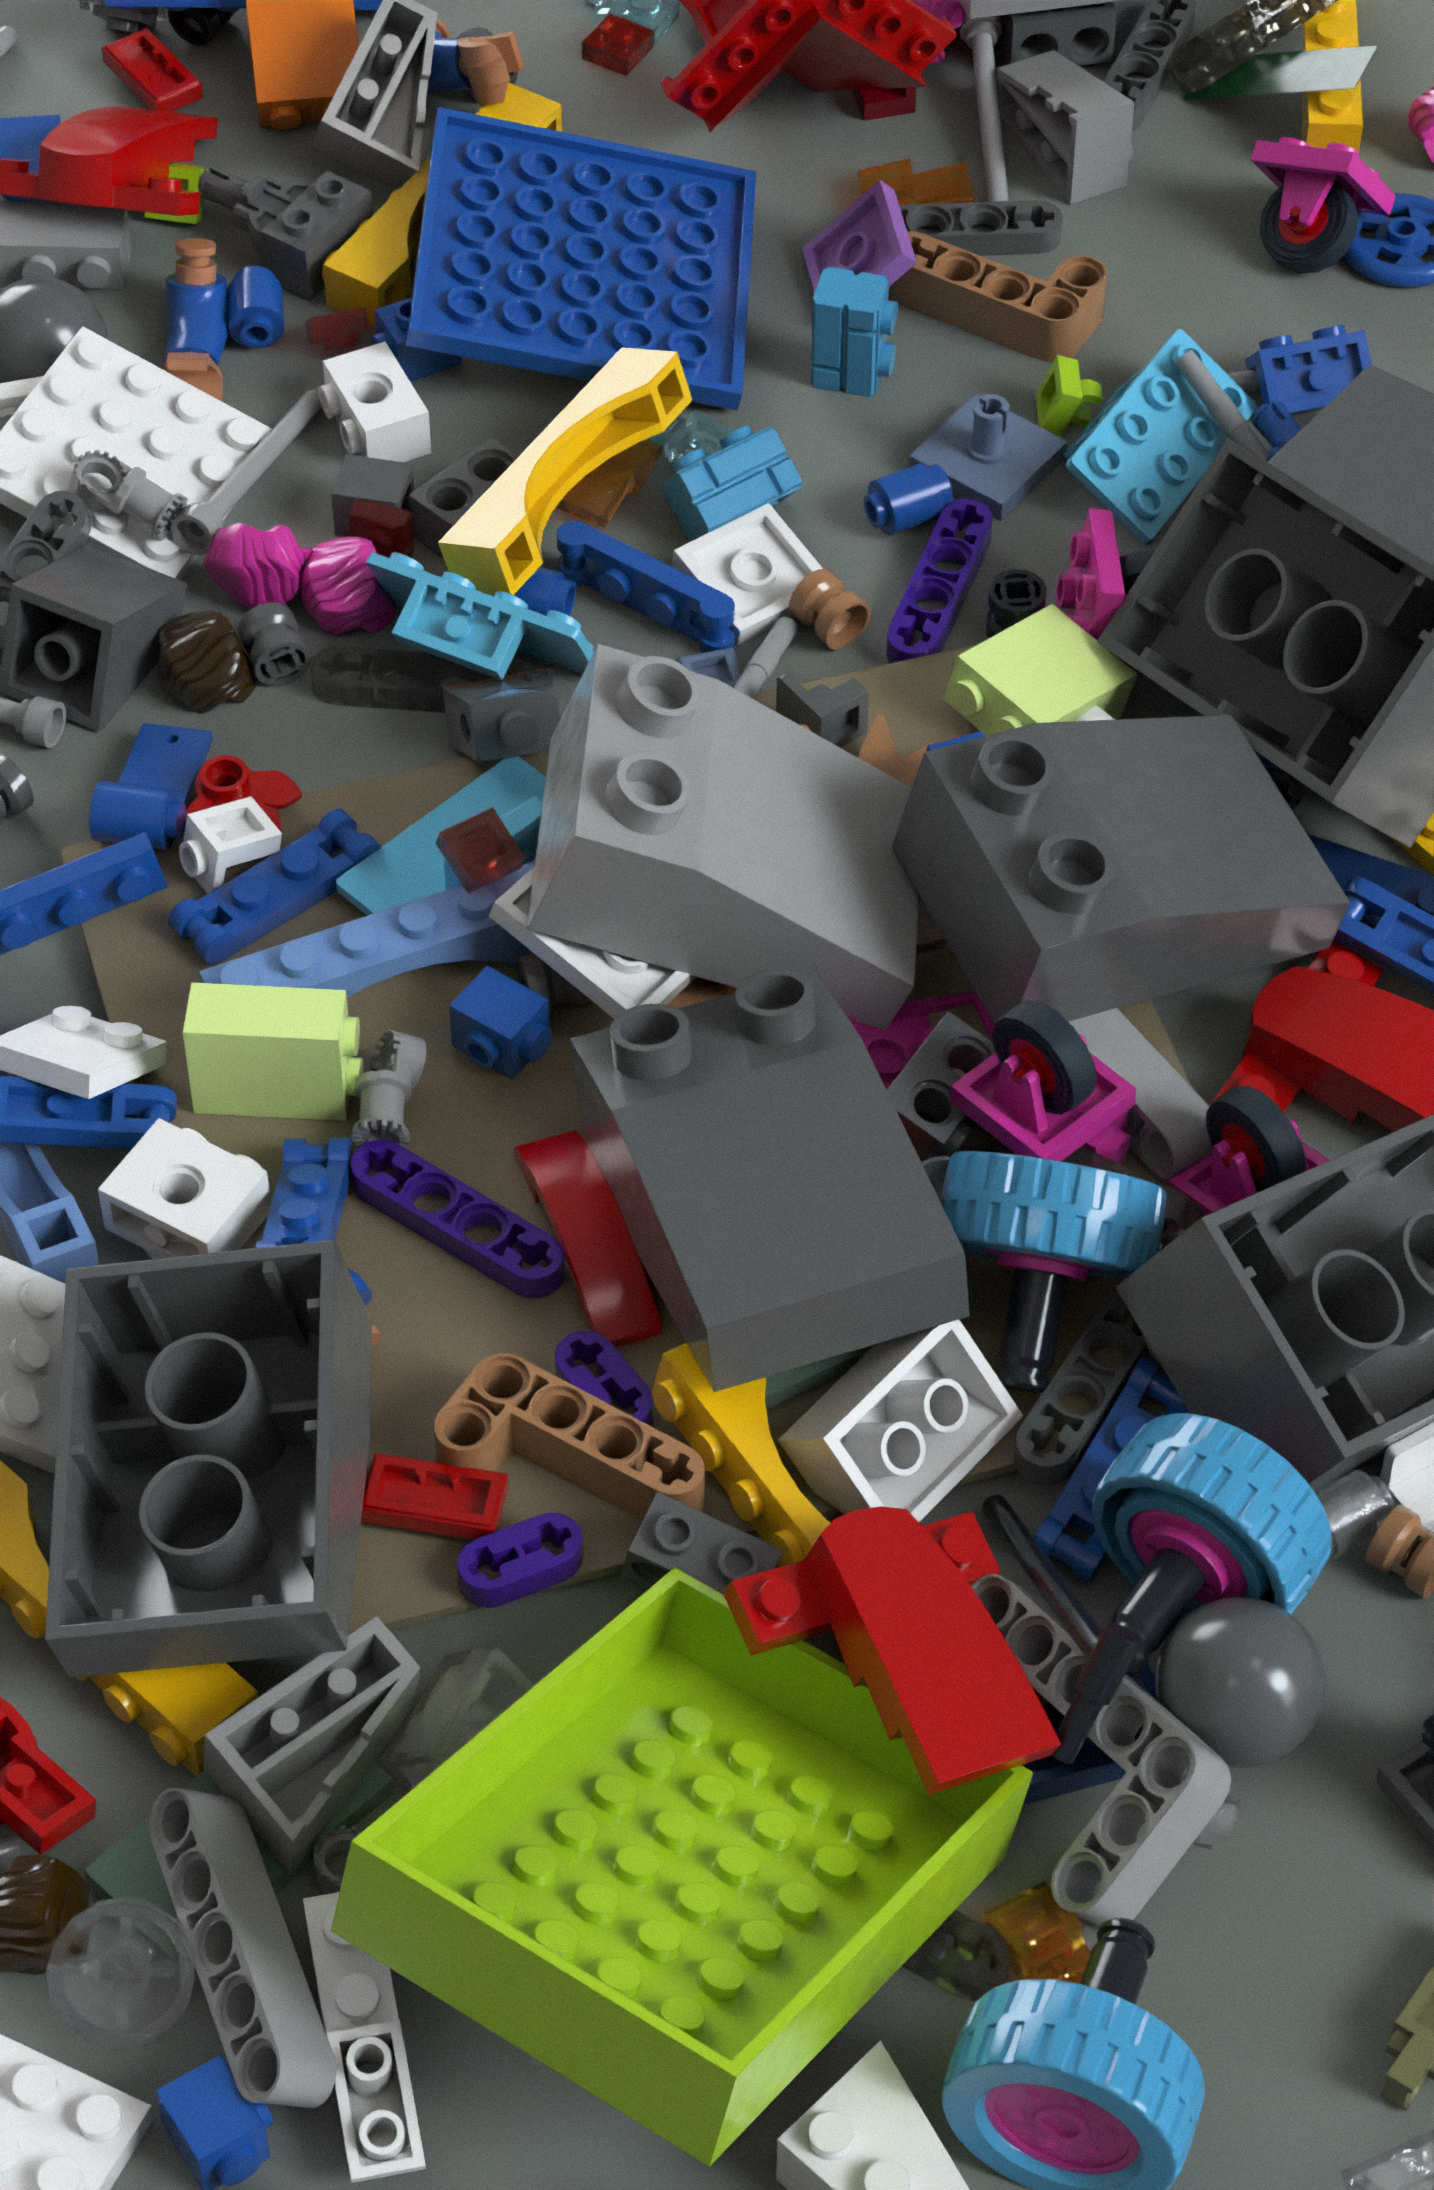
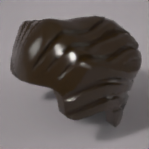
(203, 661)
(35, 1906)

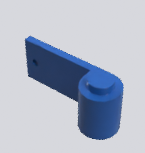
(151, 787)

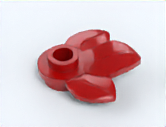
(229, 779)

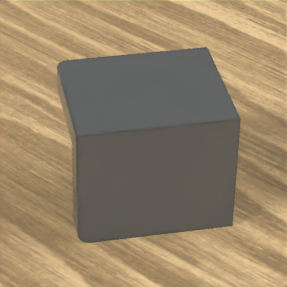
(369, 480)
(832, 714)

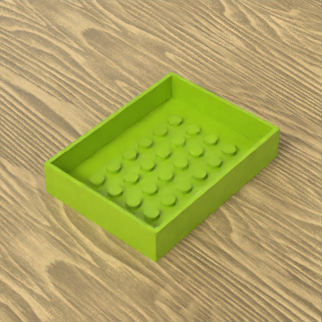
(673, 1866)

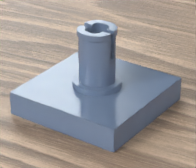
(991, 453)

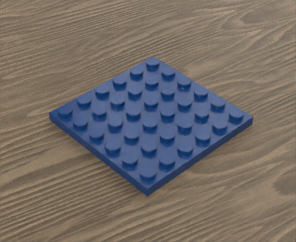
(581, 246)

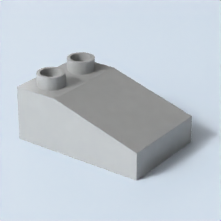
(721, 839)

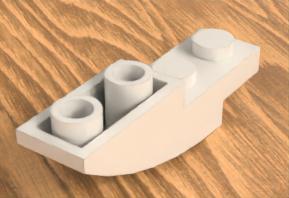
(368, 2051)

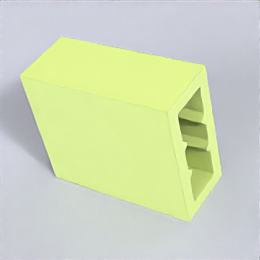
(1037, 674)
(271, 1051)

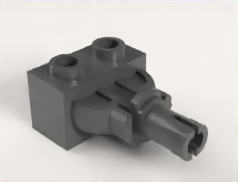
(292, 221)

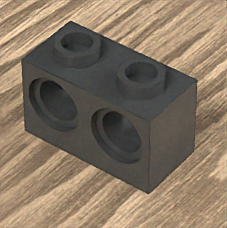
(1077, 33)
(446, 497)
(927, 1086)
(694, 1544)

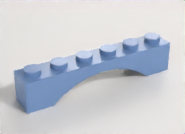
(384, 944)
(41, 1214)

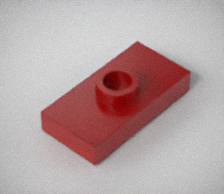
(152, 72)
(433, 1497)

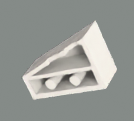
(866, 2137)

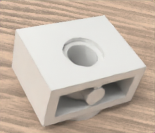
(184, 1195)

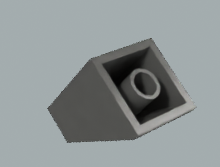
(86, 632)

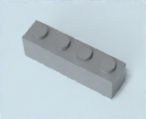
(65, 243)

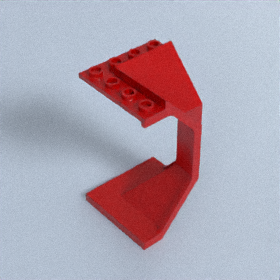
(815, 41)

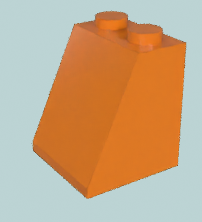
(299, 57)

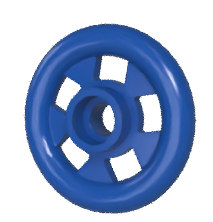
(1398, 240)

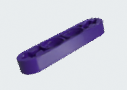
(938, 584)
(464, 1210)

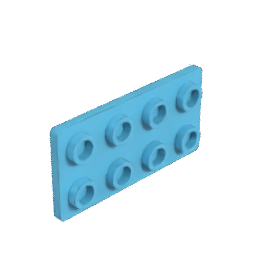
(1153, 440)
(472, 627)
(413, 864)

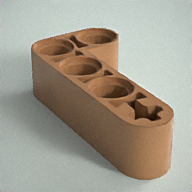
(1004, 302)
(575, 1453)

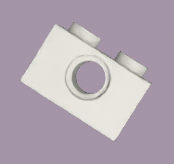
(375, 405)

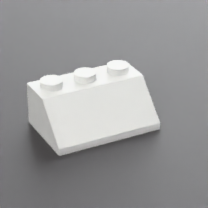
(903, 1423)

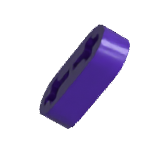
(614, 1373)
(520, 1560)

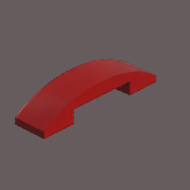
(593, 1237)

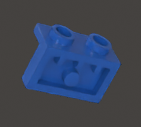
(1311, 371)

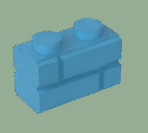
(851, 332)
(731, 481)

